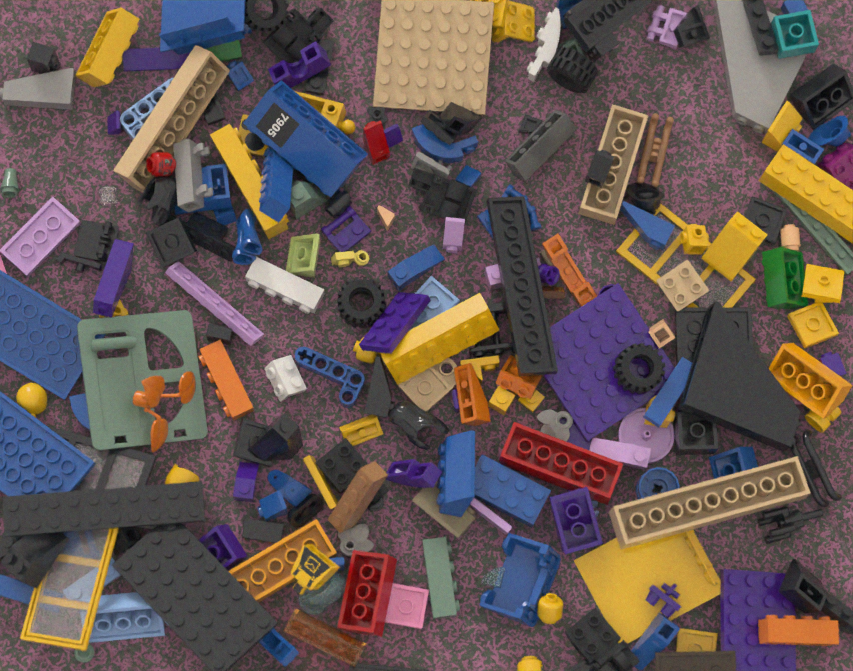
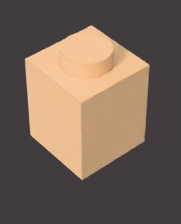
(661, 333)

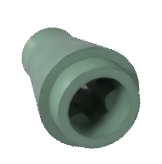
(10, 183)

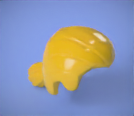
(32, 398)

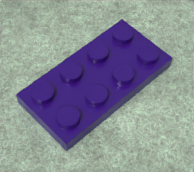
(394, 322)

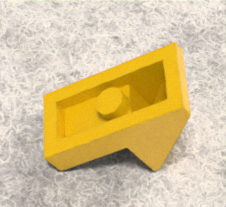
(486, 363)

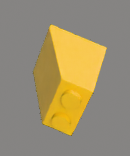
(734, 246)

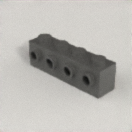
(540, 145)

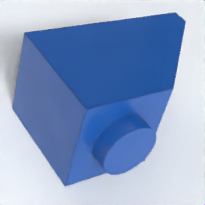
(803, 146)
(272, 506)

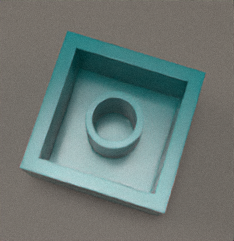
(795, 34)

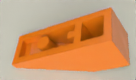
(471, 398)

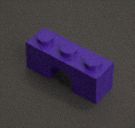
(313, 61)

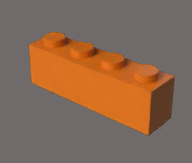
(226, 379)
(798, 631)

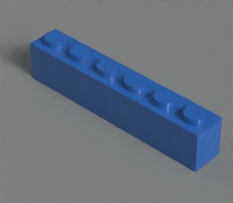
(275, 185)

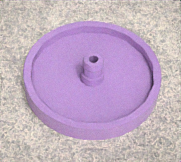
(635, 432)

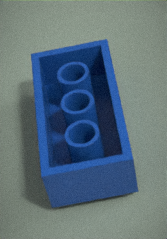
(509, 491)

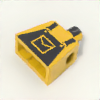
(312, 569)

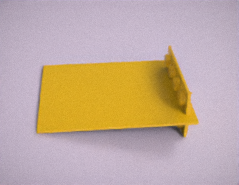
(622, 579)

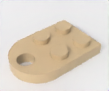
(430, 386)

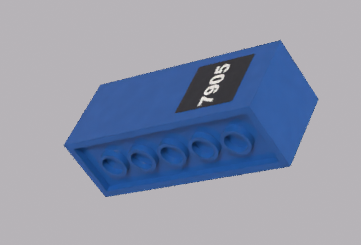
(305, 138)

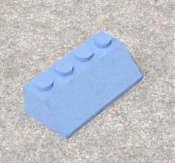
(125, 617)

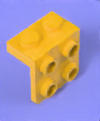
(518, 23)

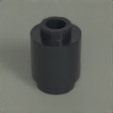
(338, 203)

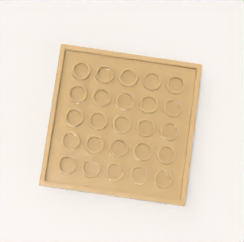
(433, 54)

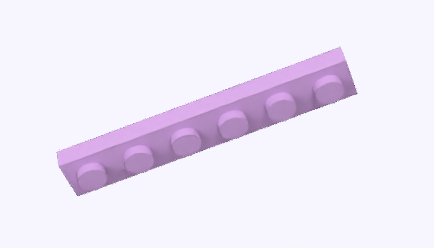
(214, 303)

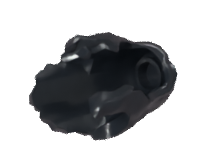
(413, 419)

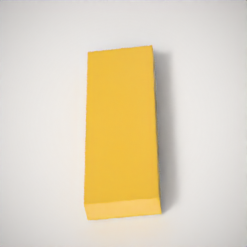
(321, 481)

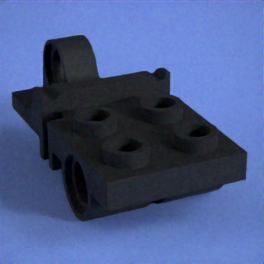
(297, 34)
(443, 197)
(342, 465)
(599, 642)

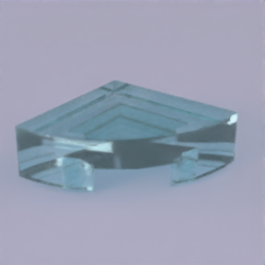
(494, 577)

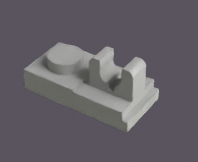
(429, 165)

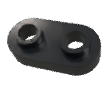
(305, 510)

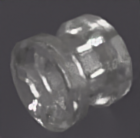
(108, 196)

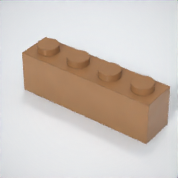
(357, 497)

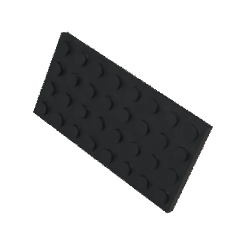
(195, 595)

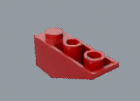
(375, 142)

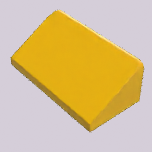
(361, 430)

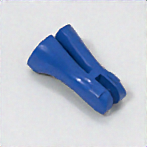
(248, 241)

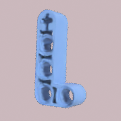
(134, 111)

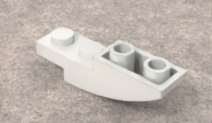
(548, 40)

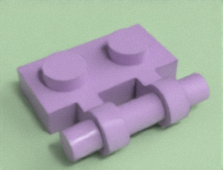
(671, 21)

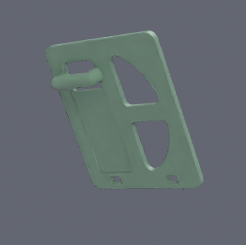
(113, 381)

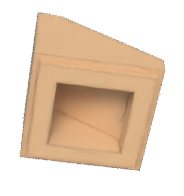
(386, 216)

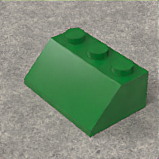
(784, 278)

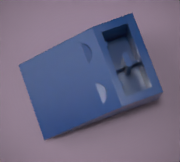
(217, 178)

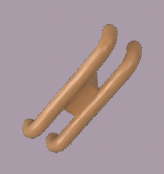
(654, 150)

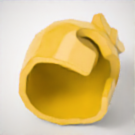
(180, 475)

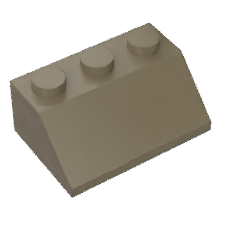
(456, 525)

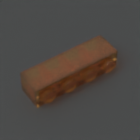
(325, 637)

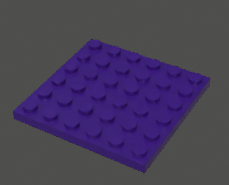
(585, 357)

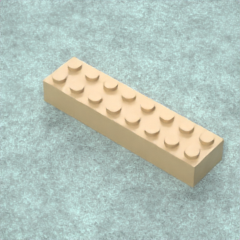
(173, 114)

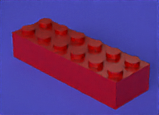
(560, 462)

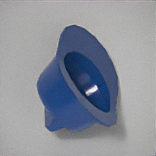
(831, 133)

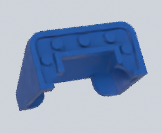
(527, 577)

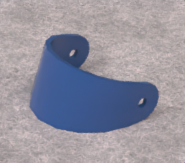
(290, 488)

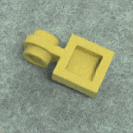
(344, 259)

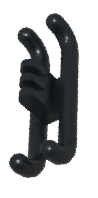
(814, 470)

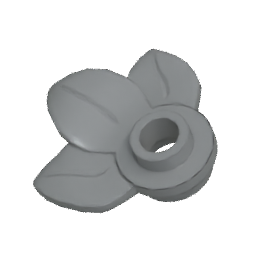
(552, 424)
(357, 537)

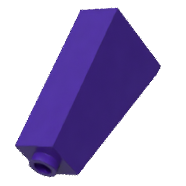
(114, 278)

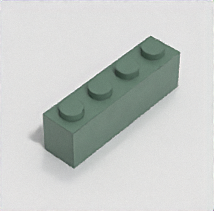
(439, 578)

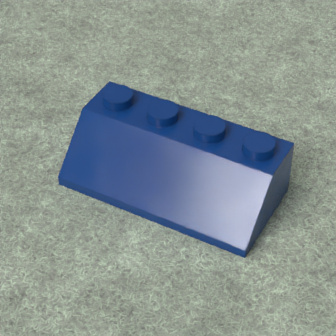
(458, 473)

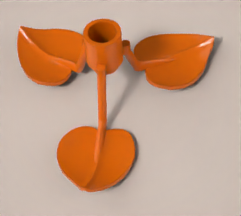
(154, 387)

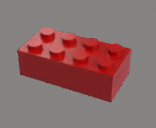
(367, 593)

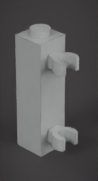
(189, 175)

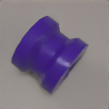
(548, 274)

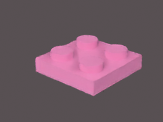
(407, 606)

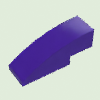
(413, 473)

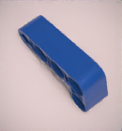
(327, 372)

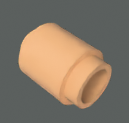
(790, 237)

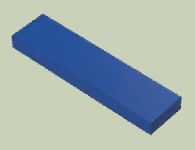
(669, 393)

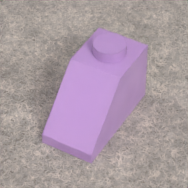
(453, 234)

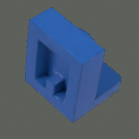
(239, 74)

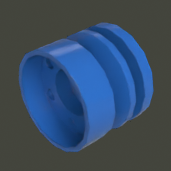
(660, 478)

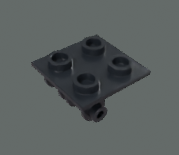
(95, 240)

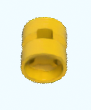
(818, 422)

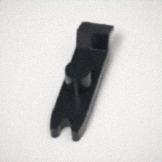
(81, 263)

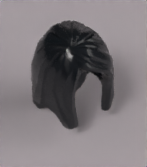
(162, 198)

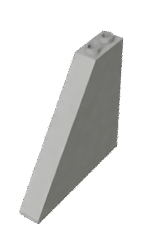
(753, 81)

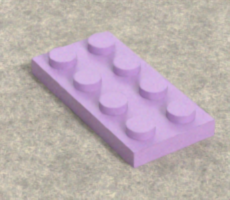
(40, 236)

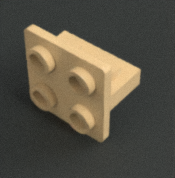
(682, 286)

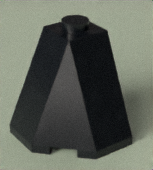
(279, 440)

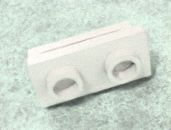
(285, 377)

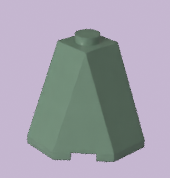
(305, 198)

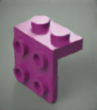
(840, 164)

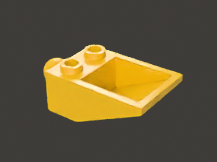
(336, 115)

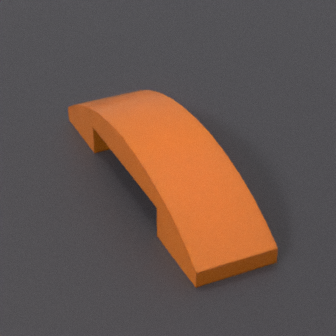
(569, 272)

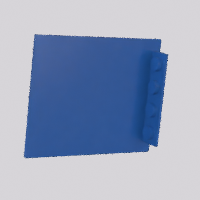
(200, 23)

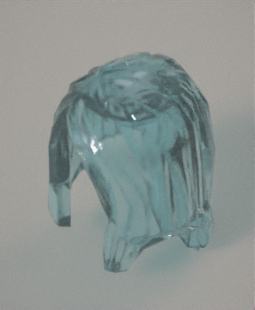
(318, 600)

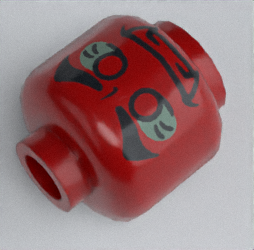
(160, 164)

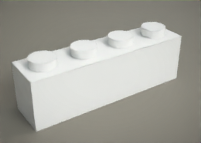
(284, 285)

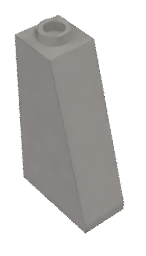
(42, 90)

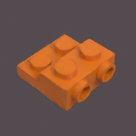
(510, 380)

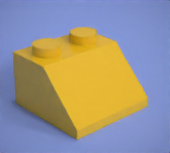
(781, 127)

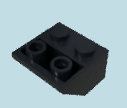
(803, 588)

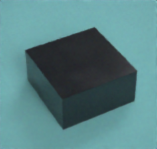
(221, 333)

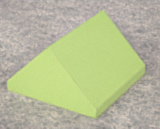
(303, 255)

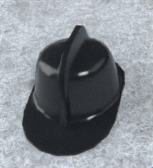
(645, 196)

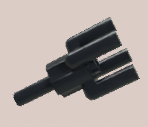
(787, 522)

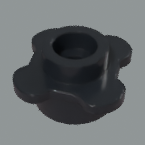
(379, 110)

